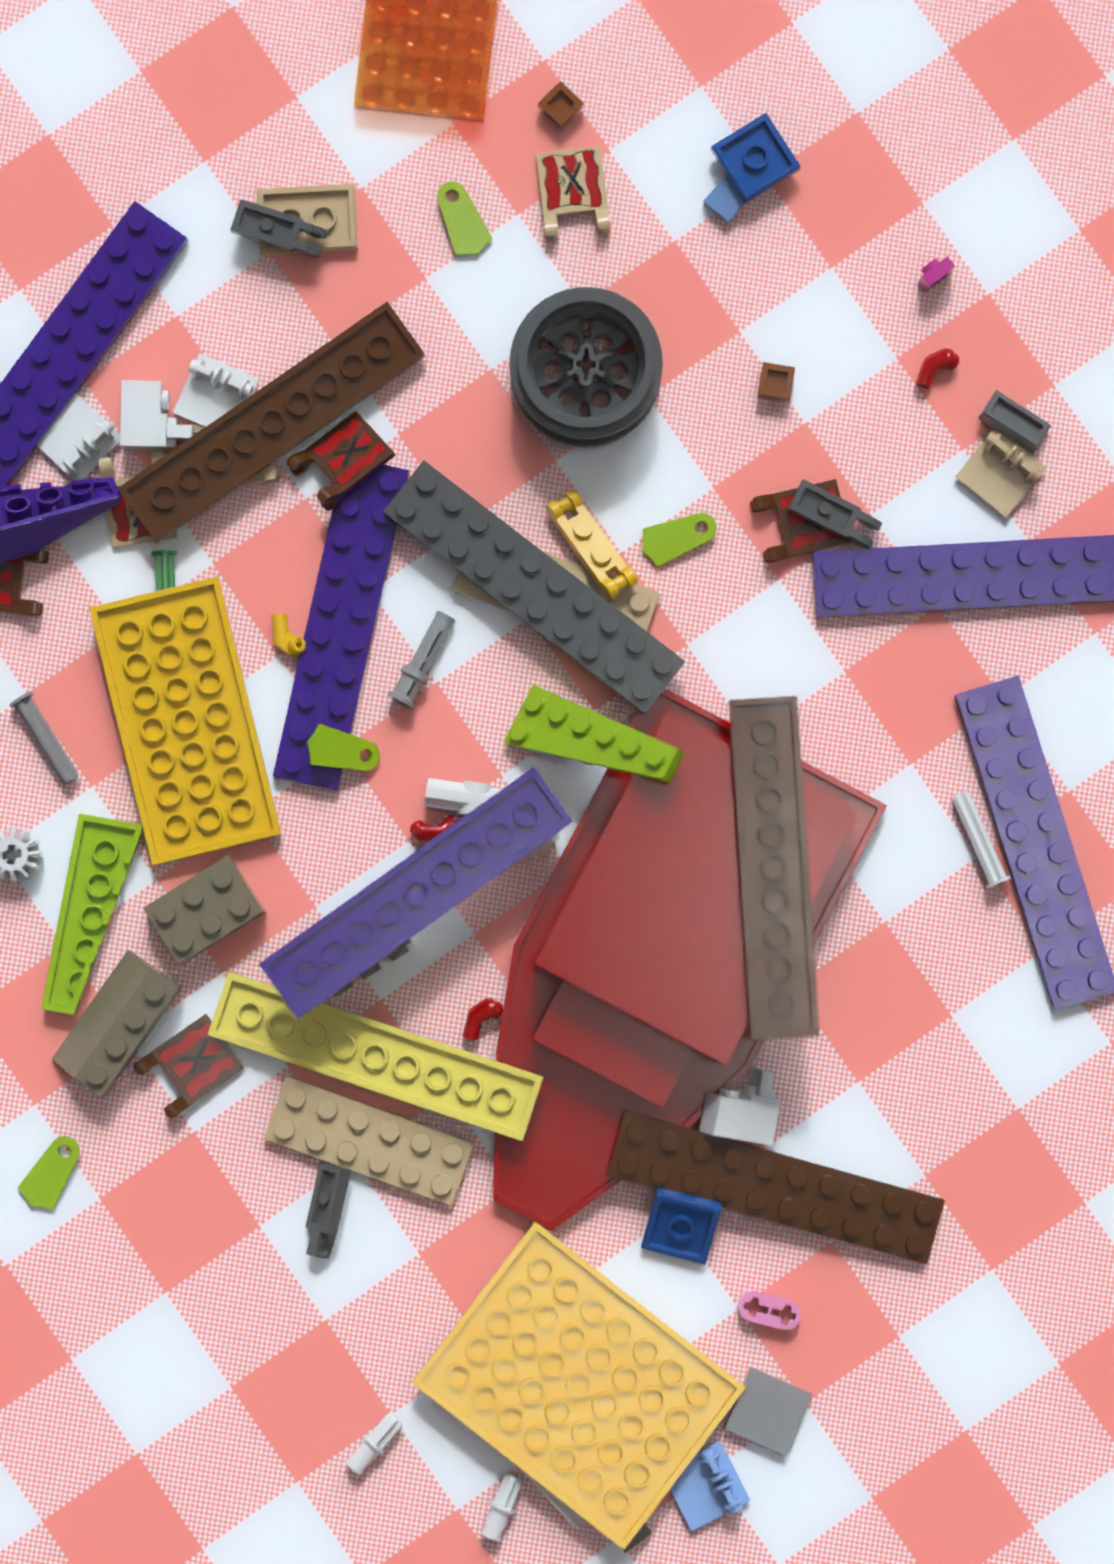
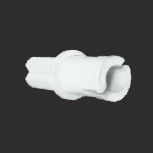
(374, 1443)
(502, 1507)

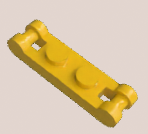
(591, 544)

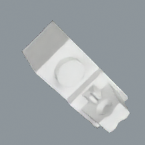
(143, 418)
(745, 1114)

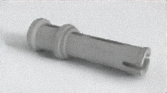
(415, 673)

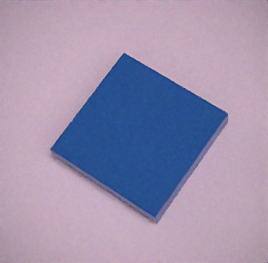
(755, 158)
(681, 1225)

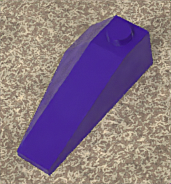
(44, 514)

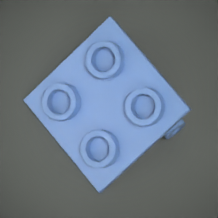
(709, 1487)

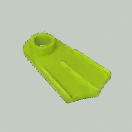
(462, 221)
(676, 537)
(341, 750)
(50, 1174)

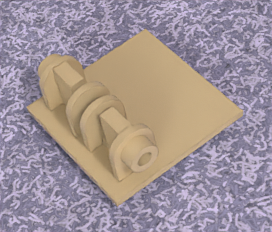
(1000, 472)

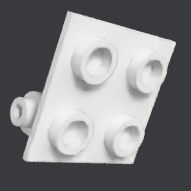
(212, 390)
(79, 439)

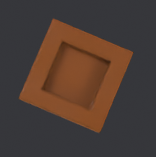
(560, 105)
(776, 381)

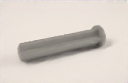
(45, 738)

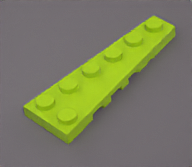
(576, 733)
(93, 884)

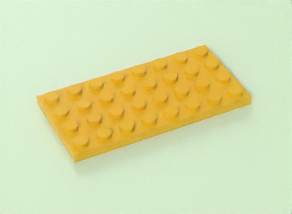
(185, 720)

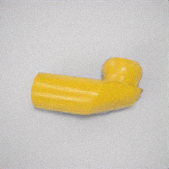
(283, 638)

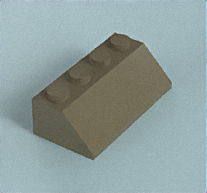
(116, 1023)

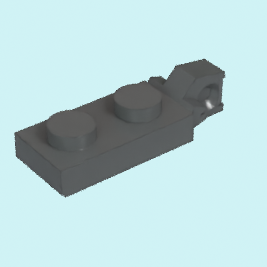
(326, 1208)

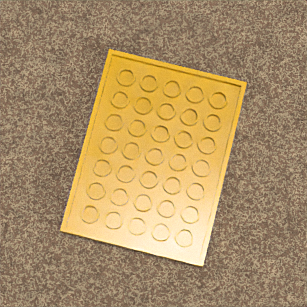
(578, 1385)

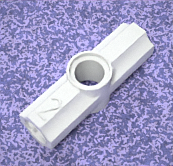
(457, 796)

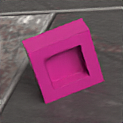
(935, 272)

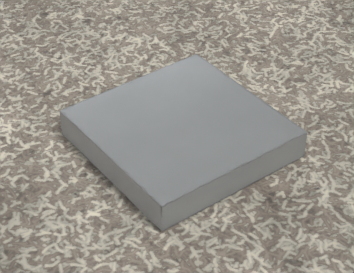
(768, 1411)

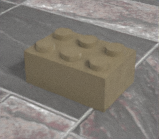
(204, 910)

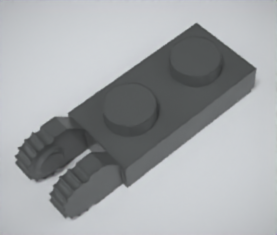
(275, 228)
(832, 513)

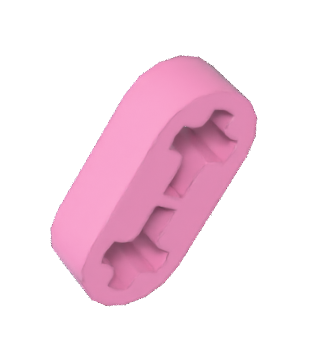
(767, 1318)

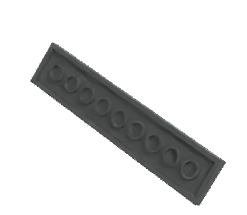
(534, 587)

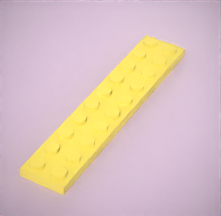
(378, 1057)

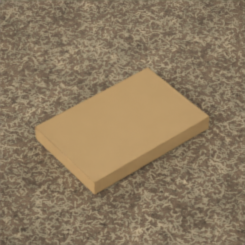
(321, 205)

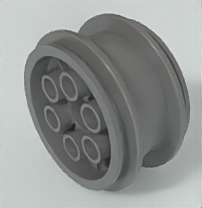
(560, 318)

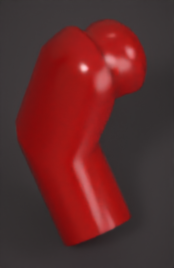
(935, 362)
(424, 833)
(479, 1013)

